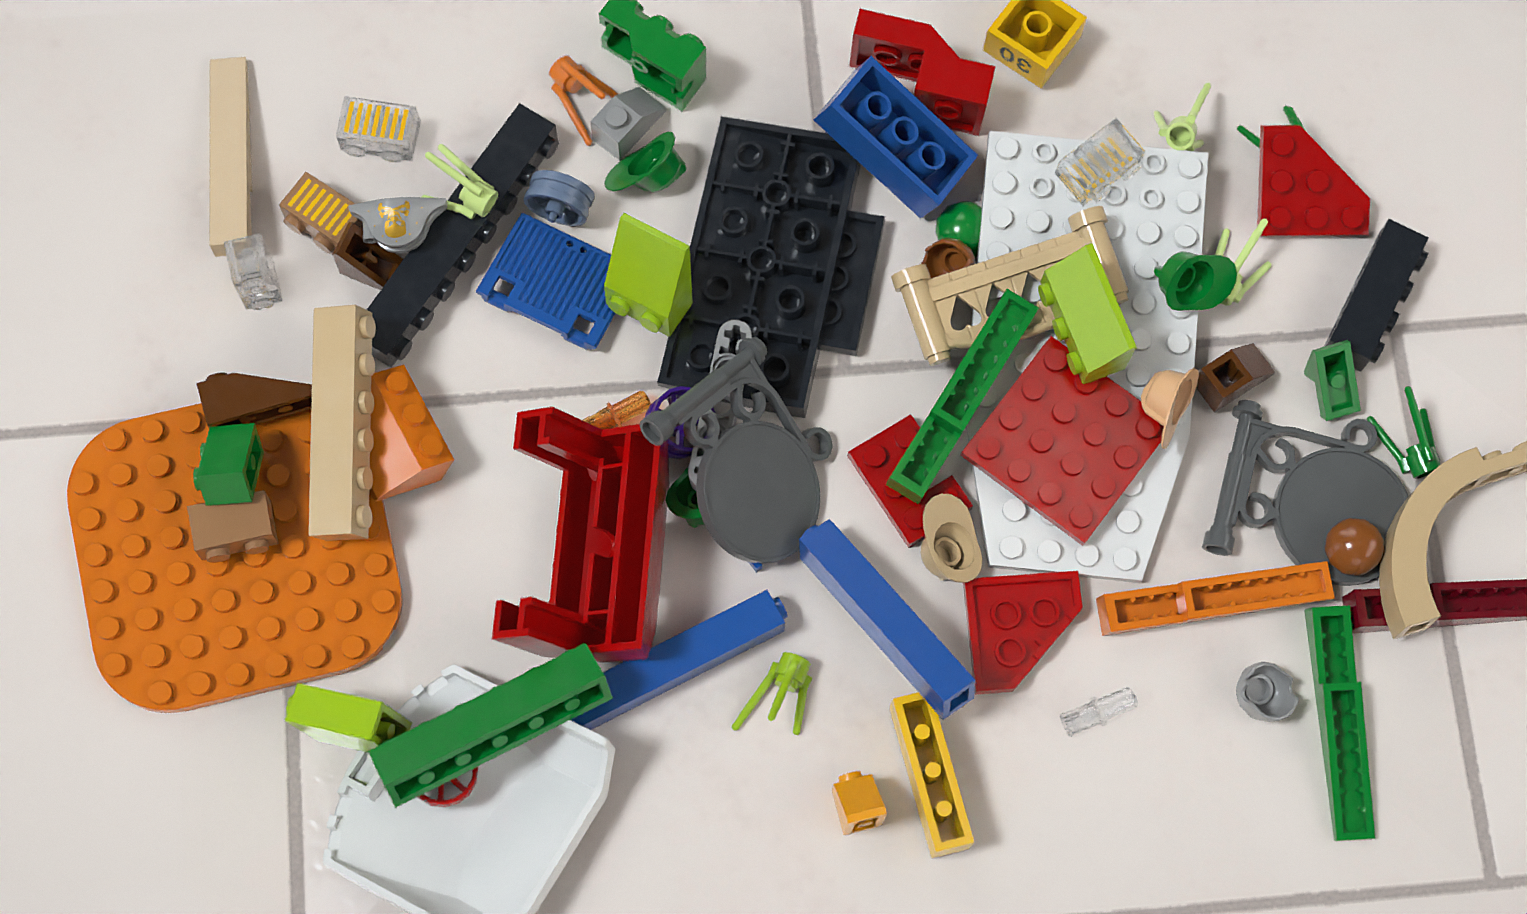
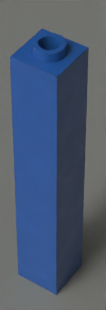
(886, 619)
(688, 656)

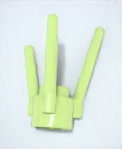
(1183, 129)
(477, 194)
(1239, 288)

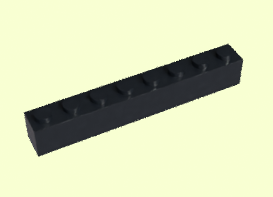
(453, 239)

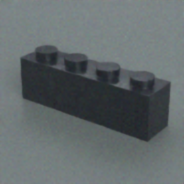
(1378, 290)

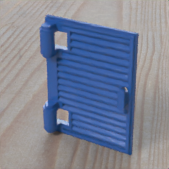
(551, 280)

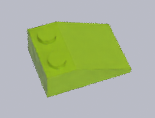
(648, 276)

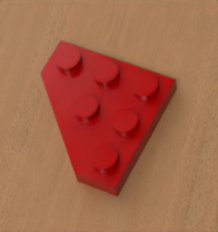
(1305, 188)
(1015, 623)

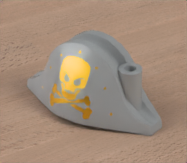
(398, 222)

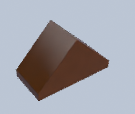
(362, 260)

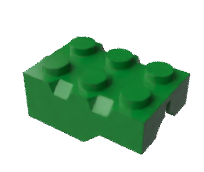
(660, 59)

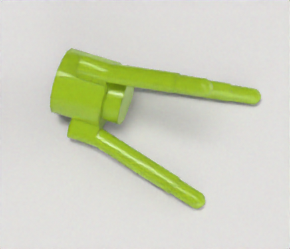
(789, 675)

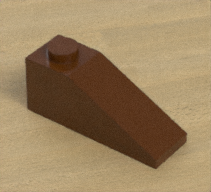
(250, 398)

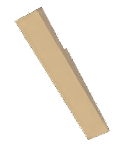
(229, 153)

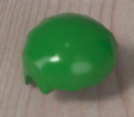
(960, 222)

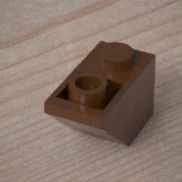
(1232, 375)

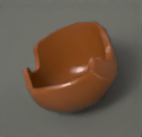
(947, 256)
(1354, 546)

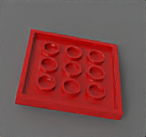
(1064, 442)

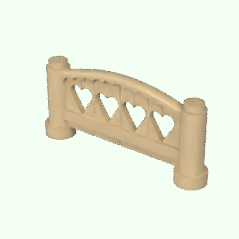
(933, 299)

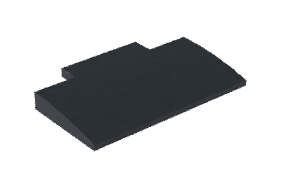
(778, 254)

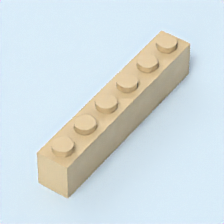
(341, 423)

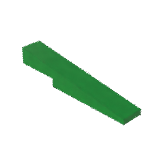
(962, 396)
(1341, 721)

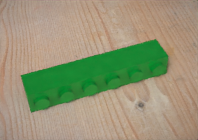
(490, 724)

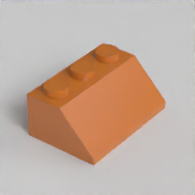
(406, 440)

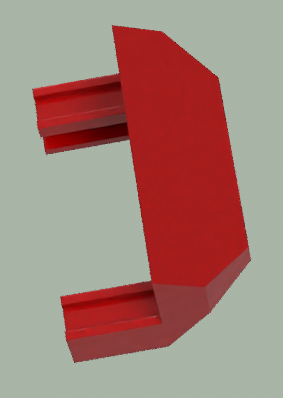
(605, 540)

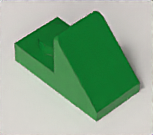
(1334, 380)

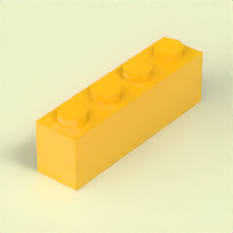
(931, 775)

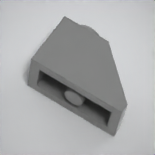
(625, 121)

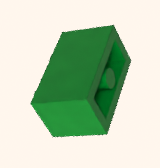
(229, 464)

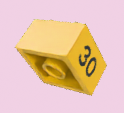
(1034, 37)

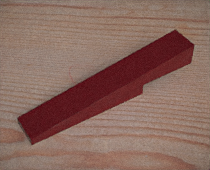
(1456, 601)

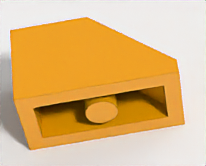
(858, 802)

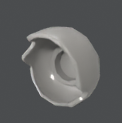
(1266, 692)

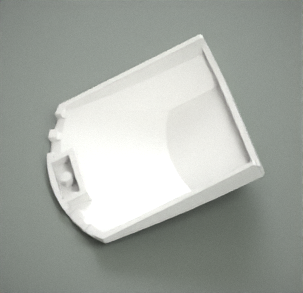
(494, 847)

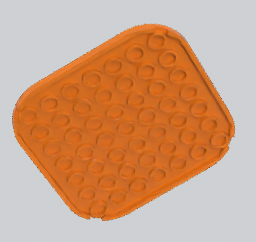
(205, 632)

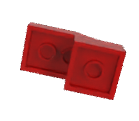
(916, 52)

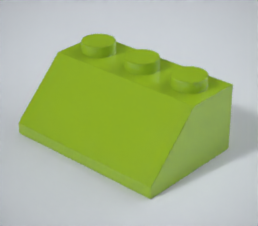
(1087, 315)

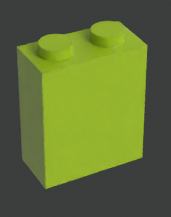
(343, 718)

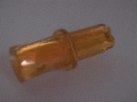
(622, 411)

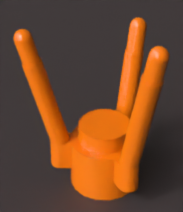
(571, 78)

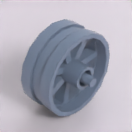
(559, 198)

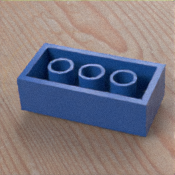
(896, 137)

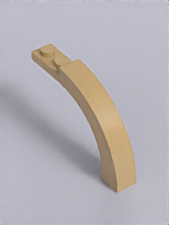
(1403, 567)

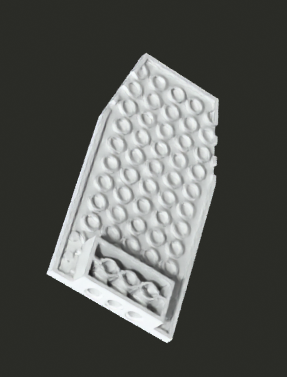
(1147, 223)

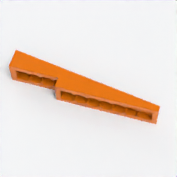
(1214, 597)

